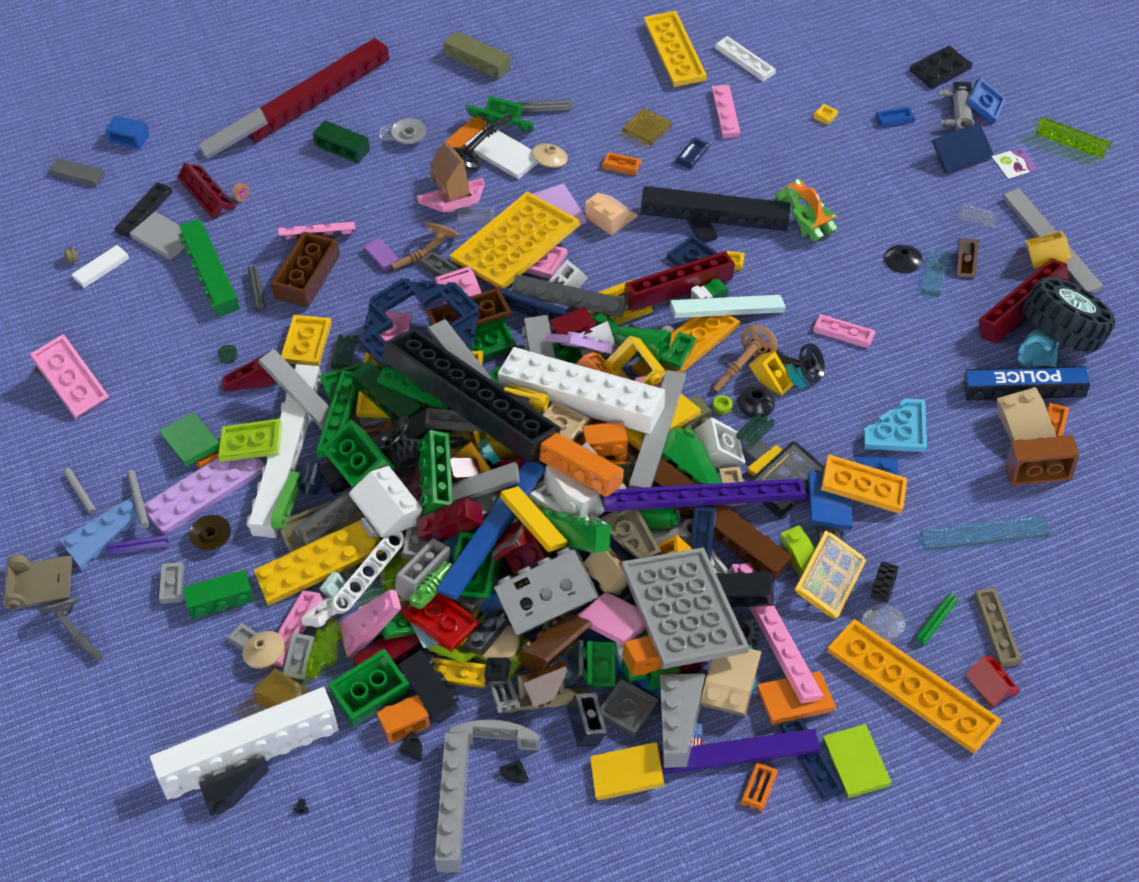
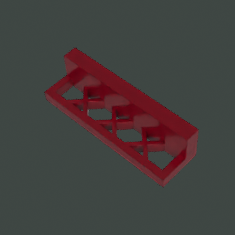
(204, 189)

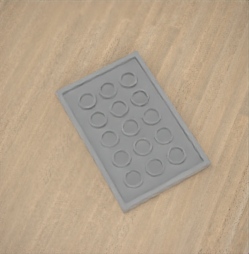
(684, 608)

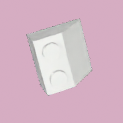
(720, 444)

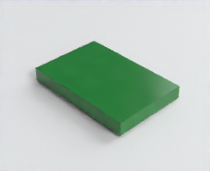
(189, 439)

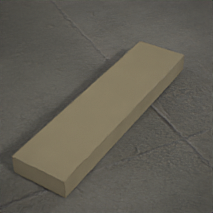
(997, 627)

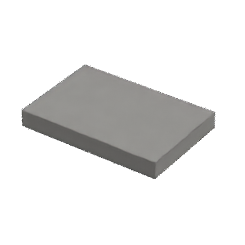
(159, 235)

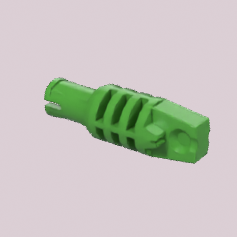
(428, 587)

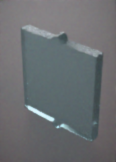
(574, 662)

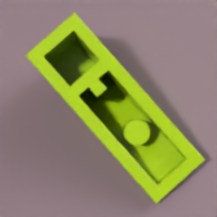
(798, 546)

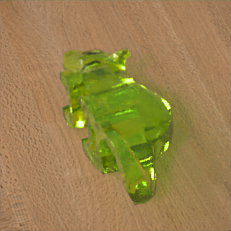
(324, 649)

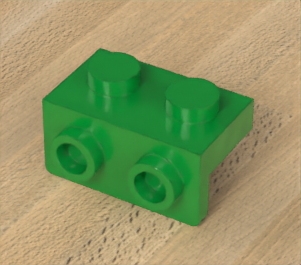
(601, 664)

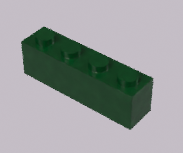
(389, 401)

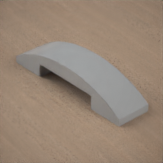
(498, 729)

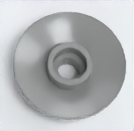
(409, 131)

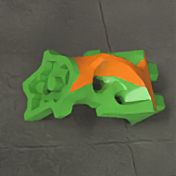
(811, 216)

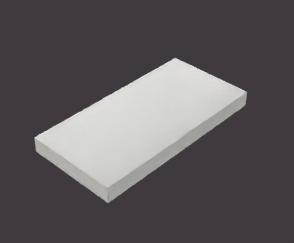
(505, 154)

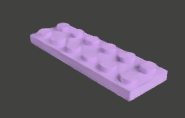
(200, 492)

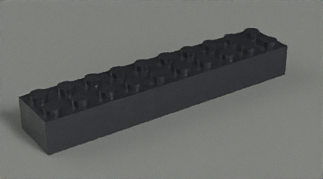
(469, 393)

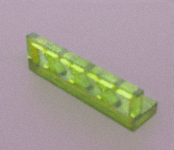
(1073, 138)

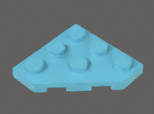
(899, 428)

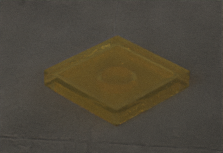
(647, 127)

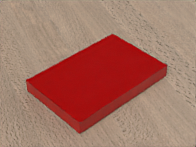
(442, 621)

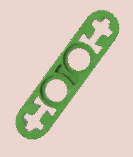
(286, 501)

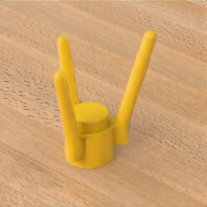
(537, 400)

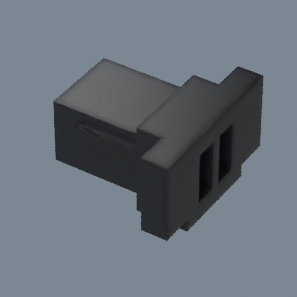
(301, 807)

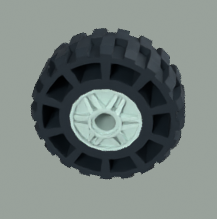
(1069, 314)

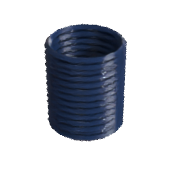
(310, 479)

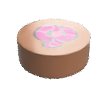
(240, 192)

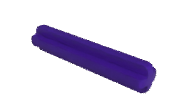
(137, 545)

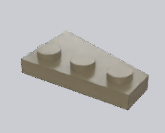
(632, 533)

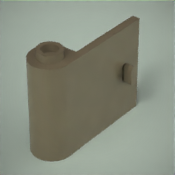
(36, 581)

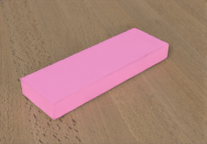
(844, 331)

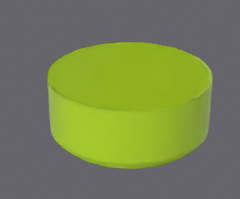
(722, 405)

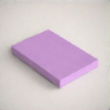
(562, 199)

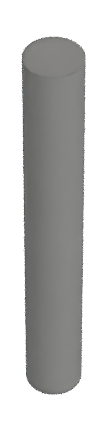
(80, 491)

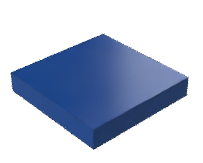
(986, 100)

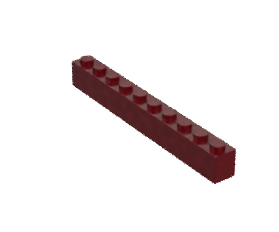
(321, 86)

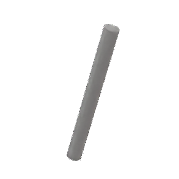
(138, 499)

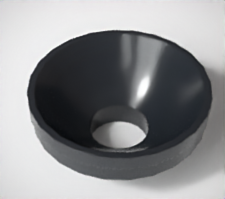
(751, 406)

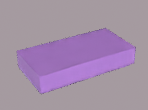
(381, 254)

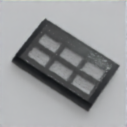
(790, 463)

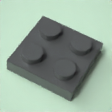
(628, 707)

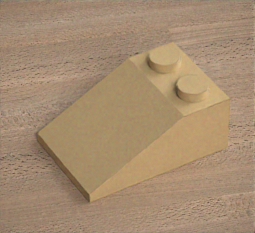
(1025, 415)
(731, 683)

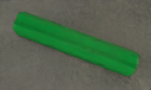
(936, 619)

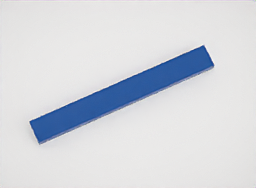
(486, 536)

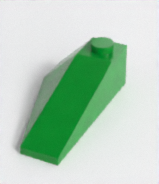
(690, 455)

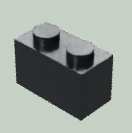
(586, 719)

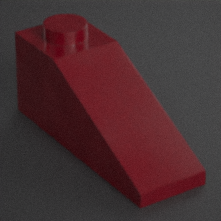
(247, 377)

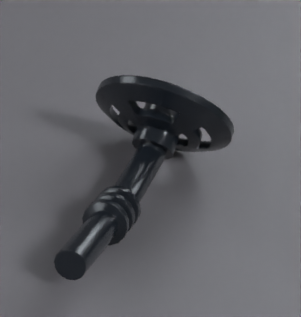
(467, 153)
(806, 362)
(397, 434)

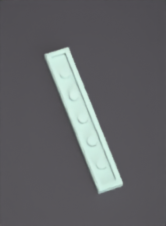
(727, 306)

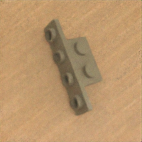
(563, 697)

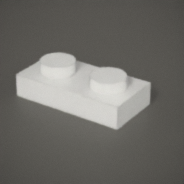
(321, 612)

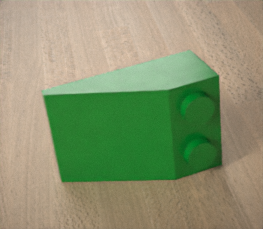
(485, 577)

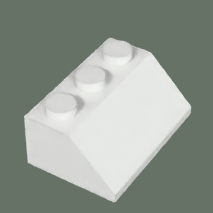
(386, 502)

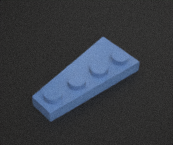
(92, 537)

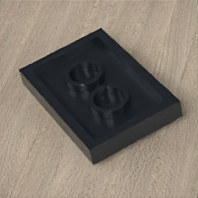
(940, 67)

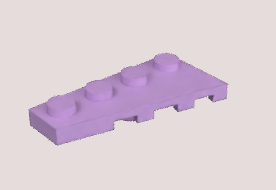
(586, 343)

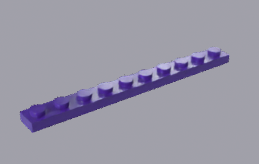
(704, 495)

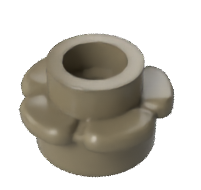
(70, 255)

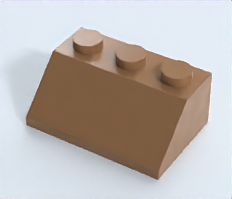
(449, 172)

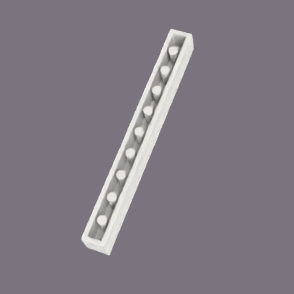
(275, 472)

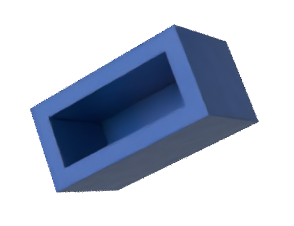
(127, 132)

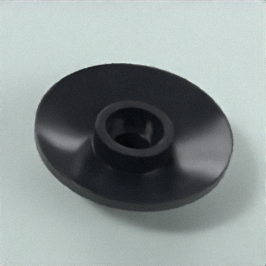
(903, 258)

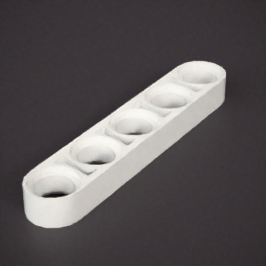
(363, 580)

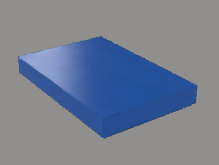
(827, 508)

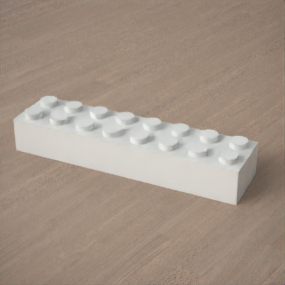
(585, 389)
(256, 736)

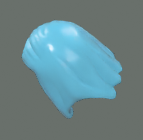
(1038, 351)

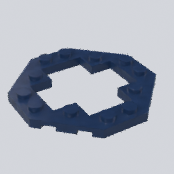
(426, 292)

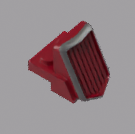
(519, 547)

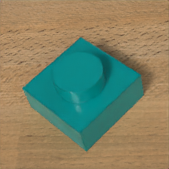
(796, 375)
(487, 452)

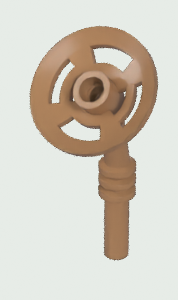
(441, 232)
(754, 347)

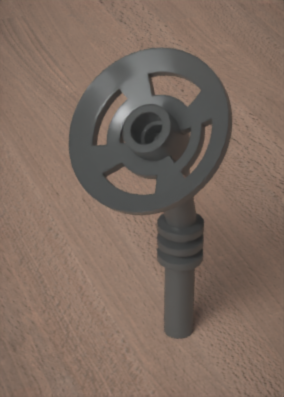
(61, 611)

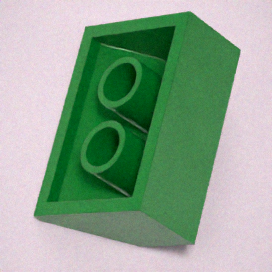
(354, 453)
(368, 688)

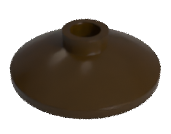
(206, 527)

